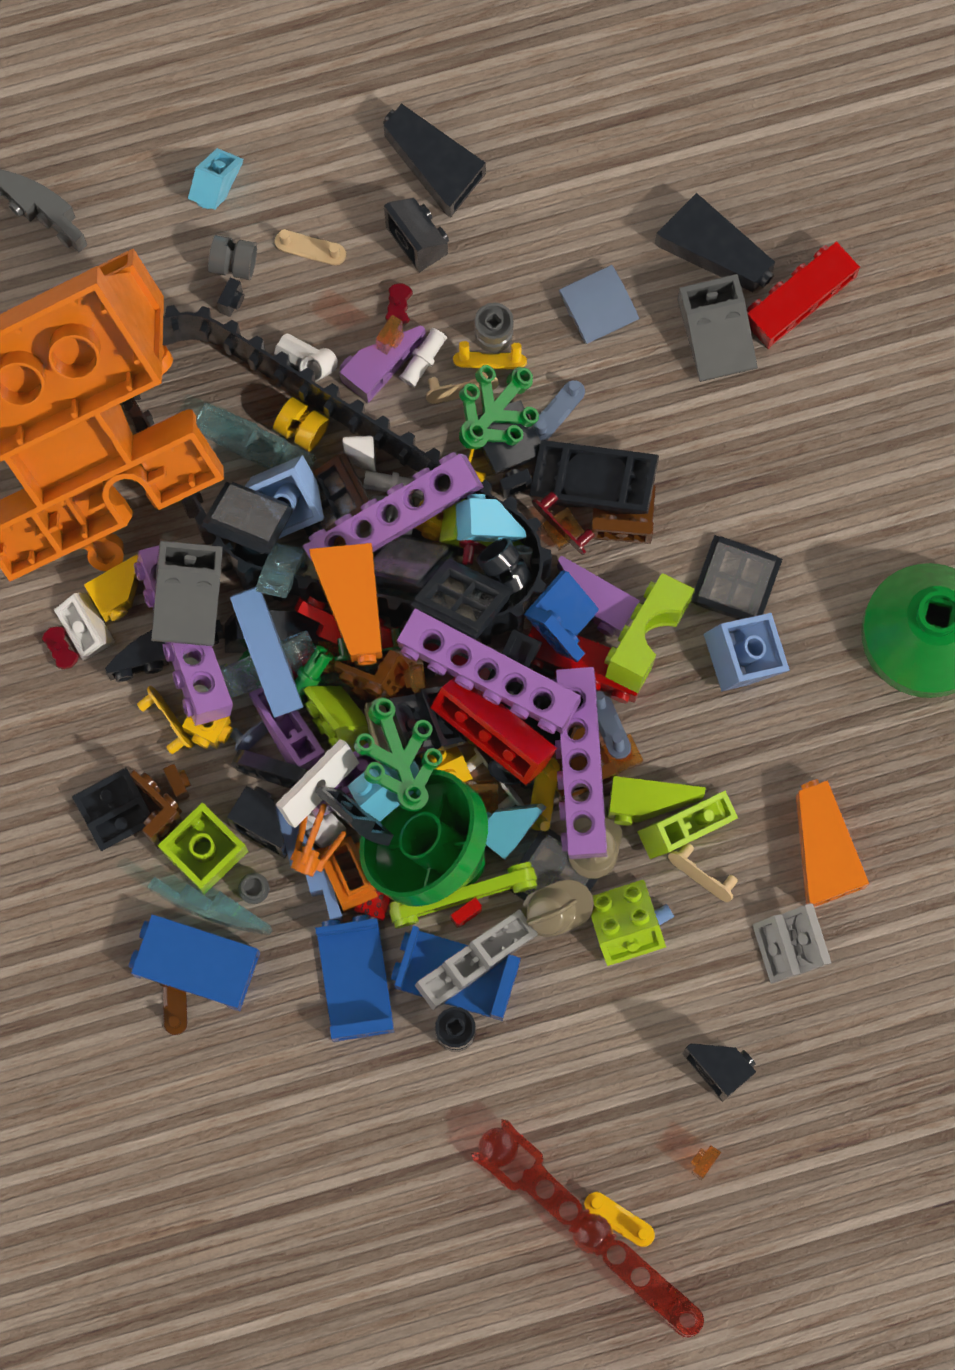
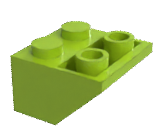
(335, 714)

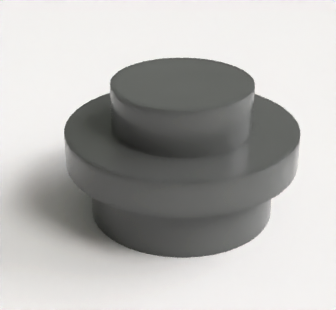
(253, 888)

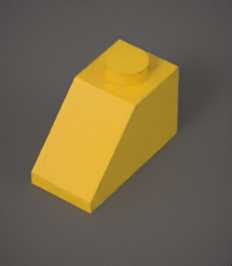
(114, 590)

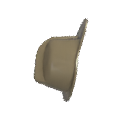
(599, 866)
(558, 907)

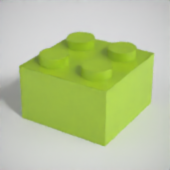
(203, 848)

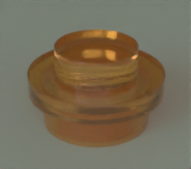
(415, 677)

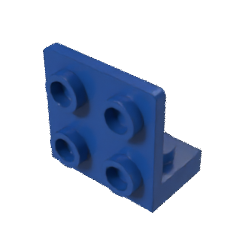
(562, 614)

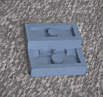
(599, 304)

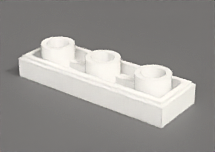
(326, 773)

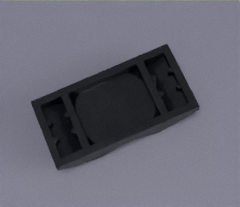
(595, 477)

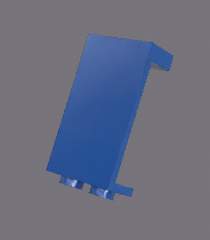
(427, 952)
(194, 961)
(354, 978)

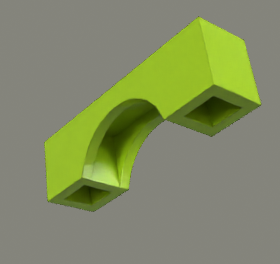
(663, 606)

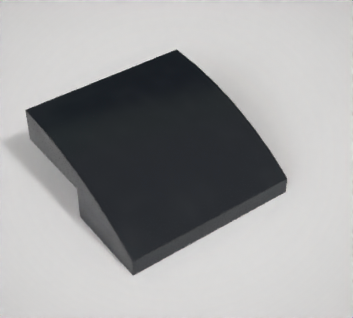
(503, 456)
(418, 707)
(112, 808)
(355, 816)

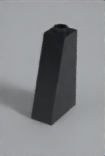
(435, 159)
(715, 244)
(286, 623)

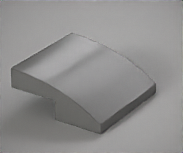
(791, 943)

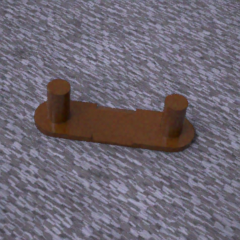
(174, 1010)

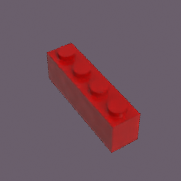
(801, 294)
(594, 657)
(494, 730)

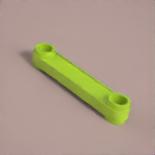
(519, 878)

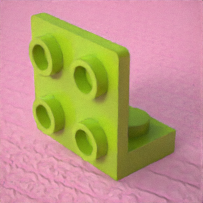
(626, 923)

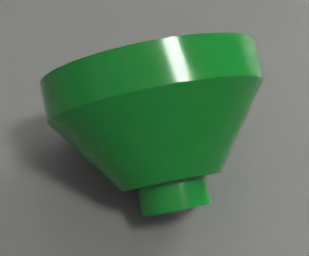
(901, 642)
(431, 848)

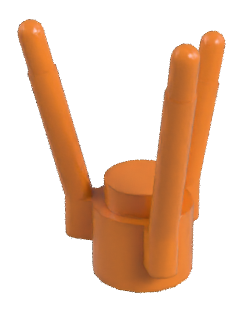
(304, 857)

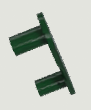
(344, 655)

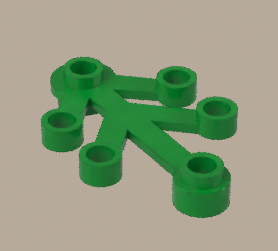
(493, 410)
(398, 758)

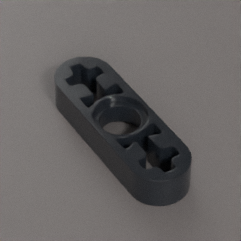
(267, 768)

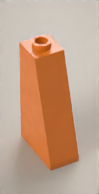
(351, 592)
(827, 850)

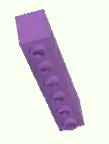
(463, 483)
(424, 627)
(201, 706)
(593, 842)

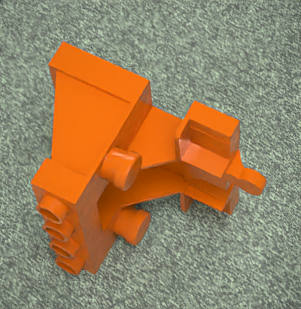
(62, 424)

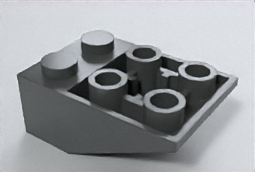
(717, 327)
(186, 593)

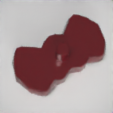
(398, 304)
(60, 648)

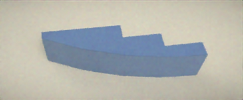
(266, 652)
(320, 882)

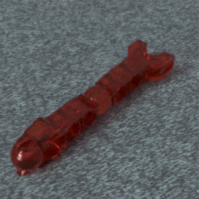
(589, 1230)

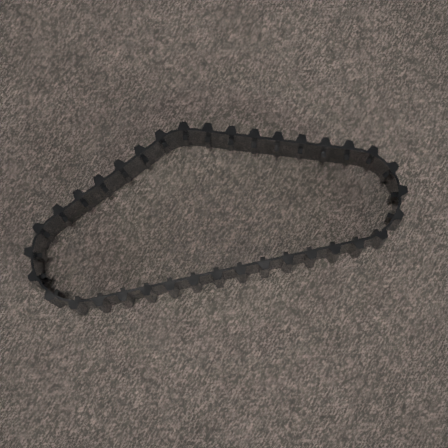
(201, 326)

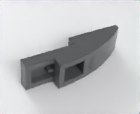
(35, 200)

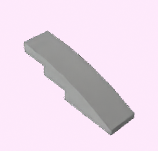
(475, 959)

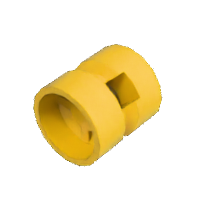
(308, 431)

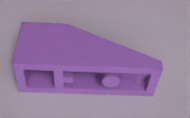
(373, 369)
(613, 603)
(289, 733)

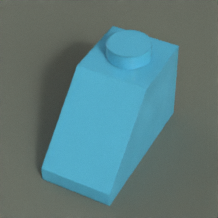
(214, 179)
(486, 520)
(375, 798)
(509, 826)

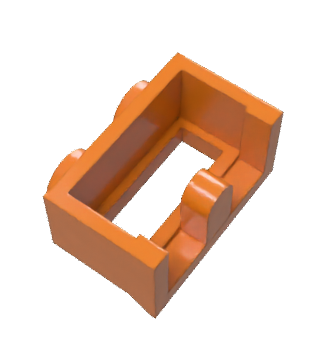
(347, 898)

